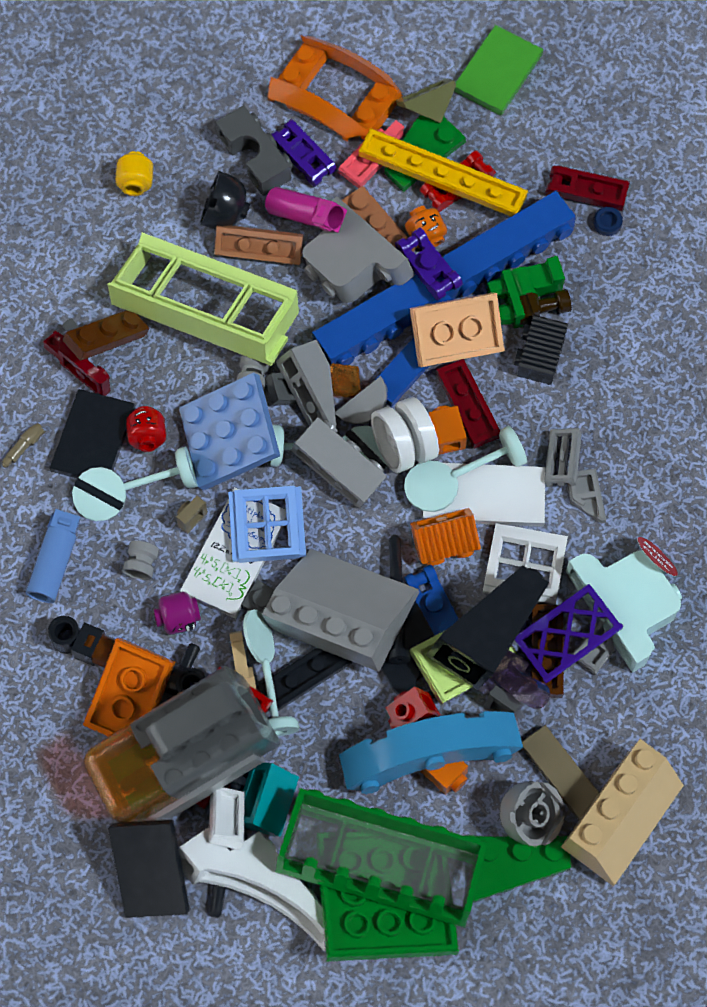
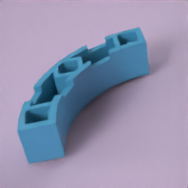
(430, 746)

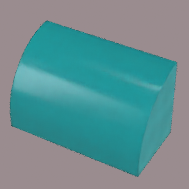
(268, 798)

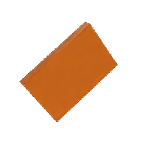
(128, 687)

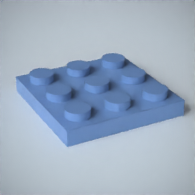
(229, 431)

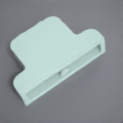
(635, 595)

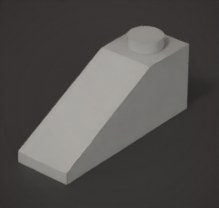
(309, 381)

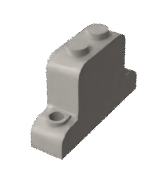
(354, 259)

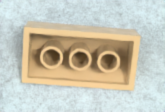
(624, 812)

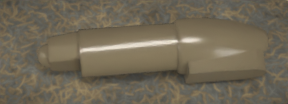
(27, 439)

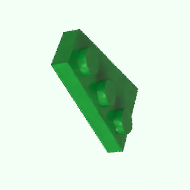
(431, 136)
(514, 864)

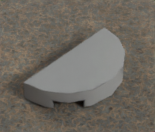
(361, 406)

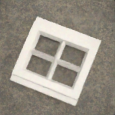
(529, 538)

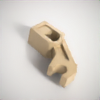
(240, 658)

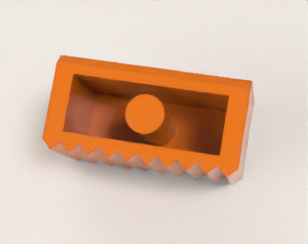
(445, 537)

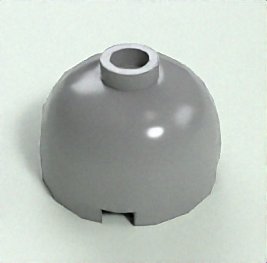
(531, 813)

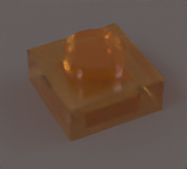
(345, 380)

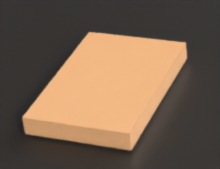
(457, 329)

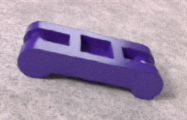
(304, 152)
(429, 264)

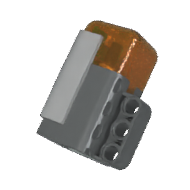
(181, 750)

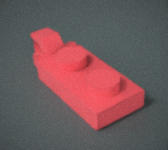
(361, 170)

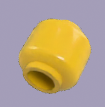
(134, 173)

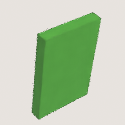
(498, 70)

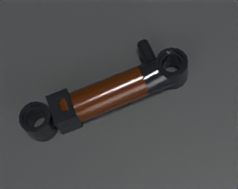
(94, 647)

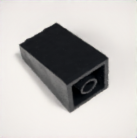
(484, 634)

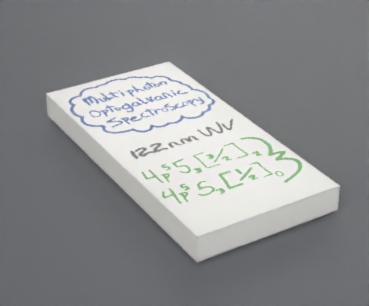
(214, 576)

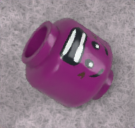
(177, 613)

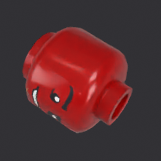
(146, 429)

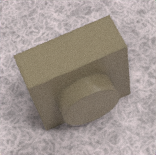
(191, 514)

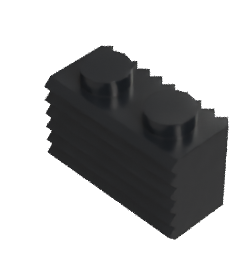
(542, 349)

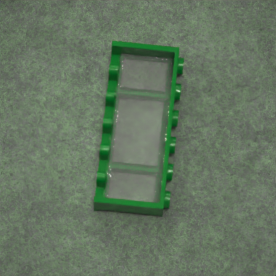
(382, 857)

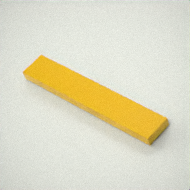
(443, 173)

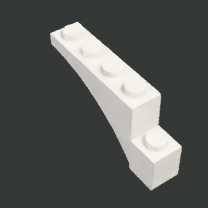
(254, 874)

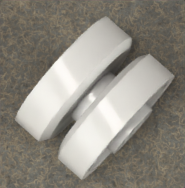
(405, 434)

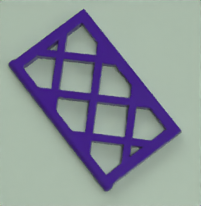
(568, 607)

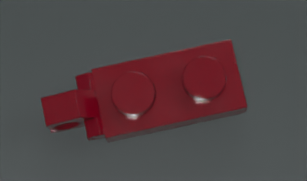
(92, 376)

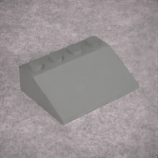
(340, 608)

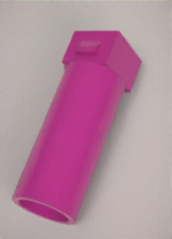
(305, 209)

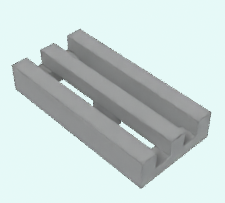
(562, 478)

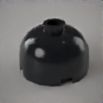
(225, 202)

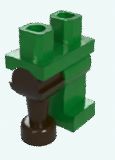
(524, 286)

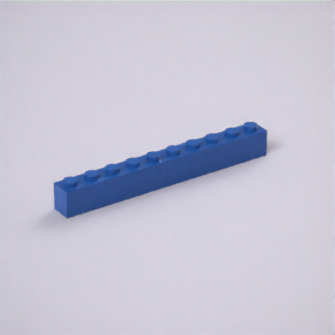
(474, 261)

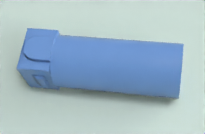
(53, 556)

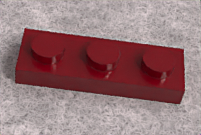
(465, 394)

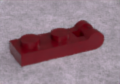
(588, 187)

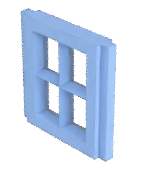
(294, 523)

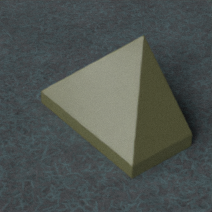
(430, 100)

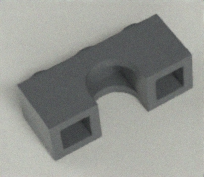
(243, 131)

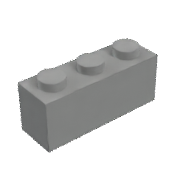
(339, 462)

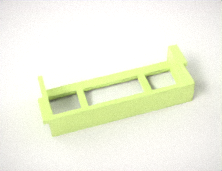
(195, 322)

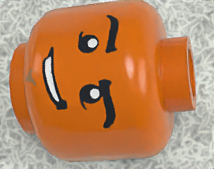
(430, 222)

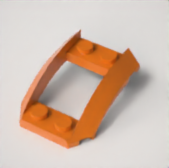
(302, 69)

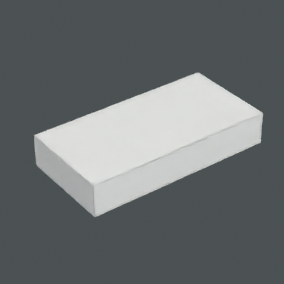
(227, 818)

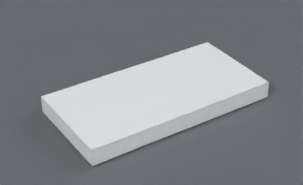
(500, 495)

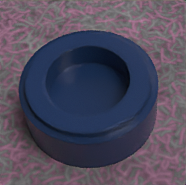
(608, 221)

